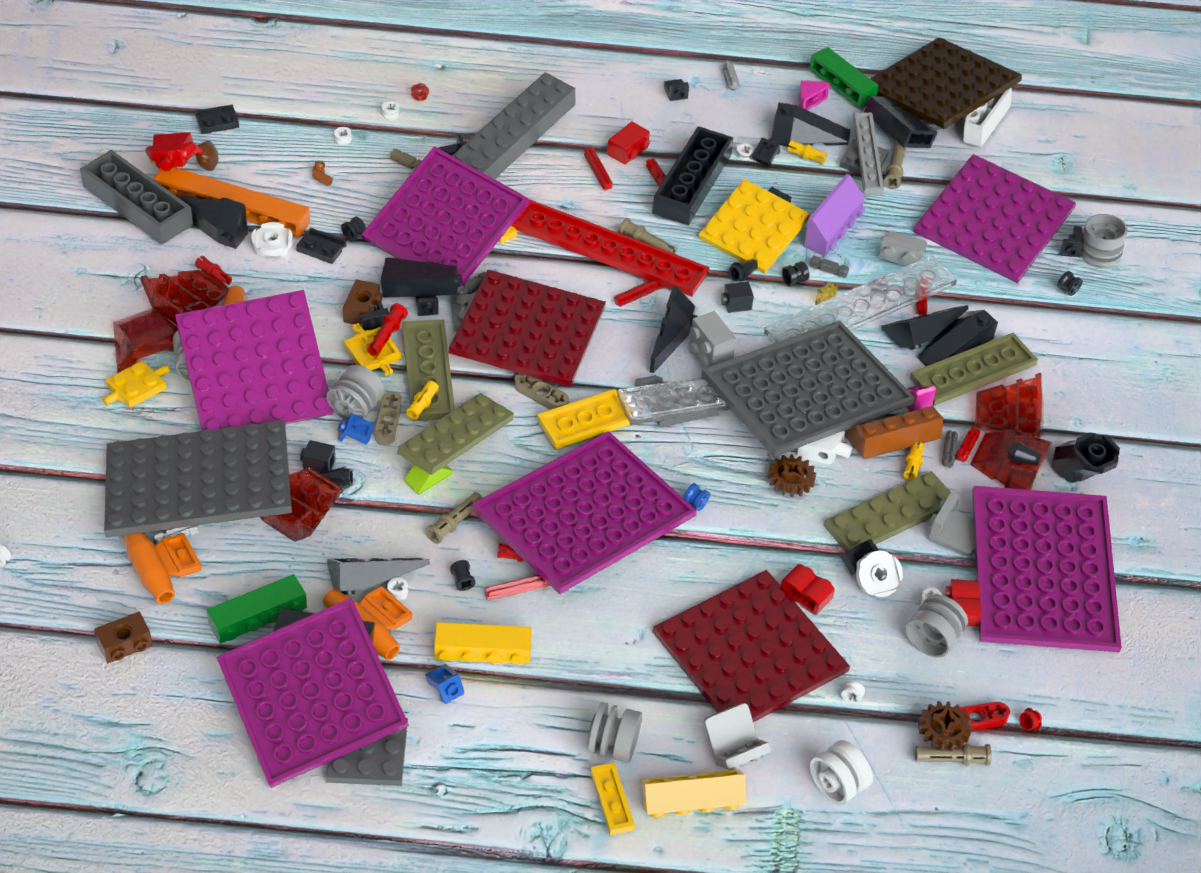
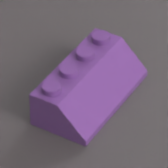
(834, 216)

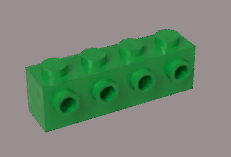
(843, 76)
(255, 608)

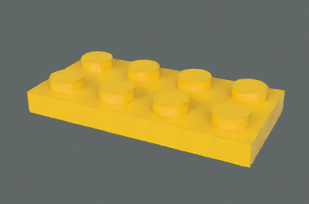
(583, 419)

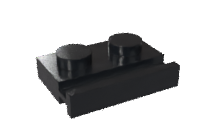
(217, 119)
(321, 245)

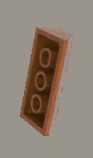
(896, 432)

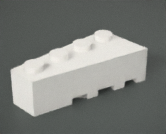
(984, 119)

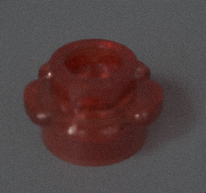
(422, 95)

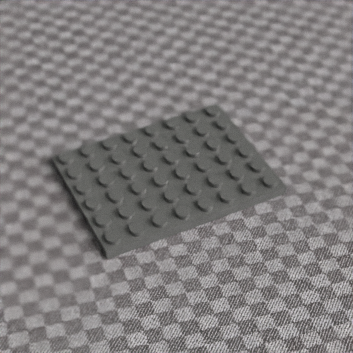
(807, 388)
(196, 478)

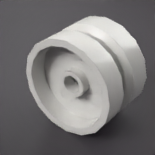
(841, 772)

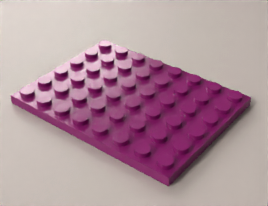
(583, 511)
(1045, 569)

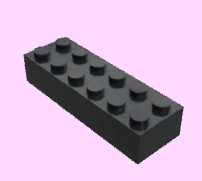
(692, 175)

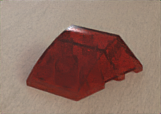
(183, 293)
(141, 336)
(1012, 408)
(993, 461)
(310, 501)

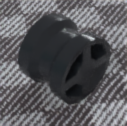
(353, 228)
(1069, 283)

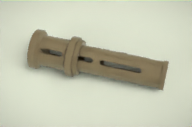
(895, 170)
(640, 233)
(448, 522)
(966, 755)

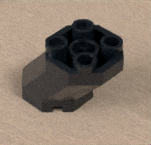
(1085, 457)

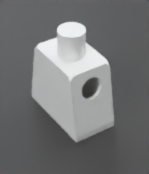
(826, 449)

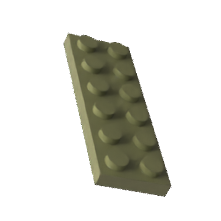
(428, 361)
(975, 368)
(455, 433)
(889, 512)

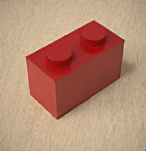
(628, 143)

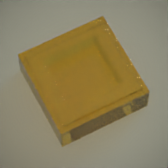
(826, 292)

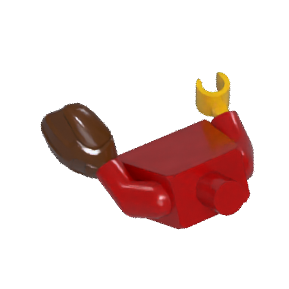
(176, 149)

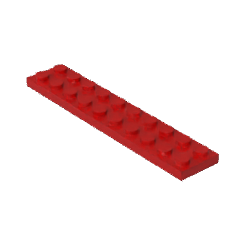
(611, 247)

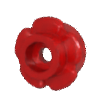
(1031, 720)

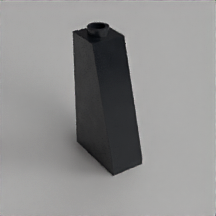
(900, 124)
(418, 278)

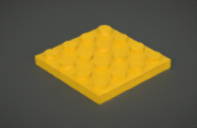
(754, 225)

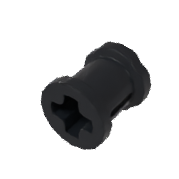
(462, 574)

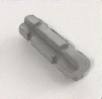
(730, 75)
(192, 530)

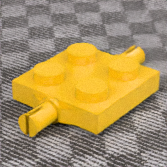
(358, 346)
(135, 384)

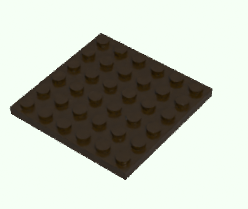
(943, 82)

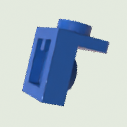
(355, 428)
(446, 682)

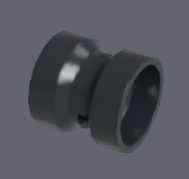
(795, 273)

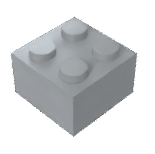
(711, 340)

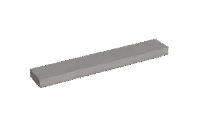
(868, 154)

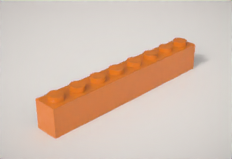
(259, 206)

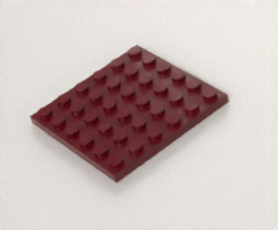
(528, 328)
(751, 648)

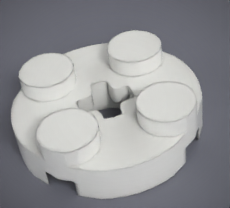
(264, 246)
(866, 573)

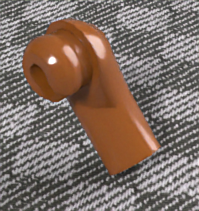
(319, 173)

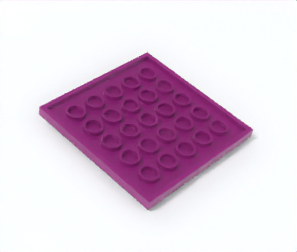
(446, 215)
(994, 218)
(254, 362)
(311, 692)

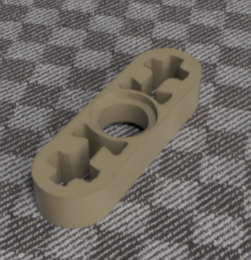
(559, 398)
(391, 425)

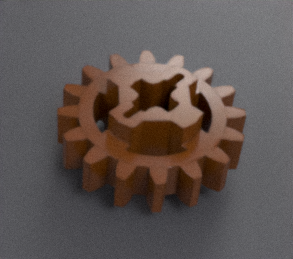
(791, 475)
(957, 726)

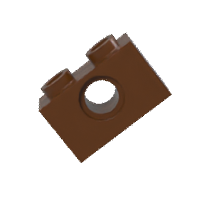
(361, 300)
(123, 637)

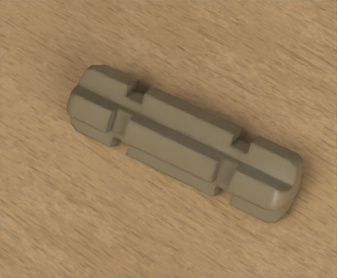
(404, 159)

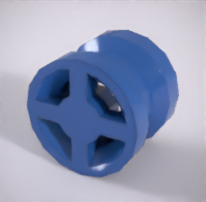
(696, 496)

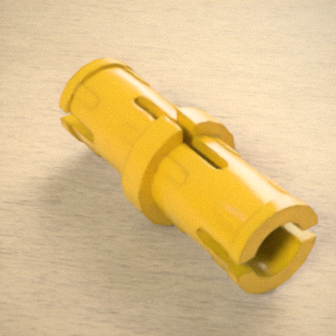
(807, 152)
(422, 400)
(913, 461)

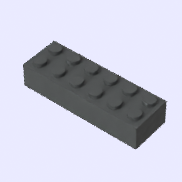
(136, 196)

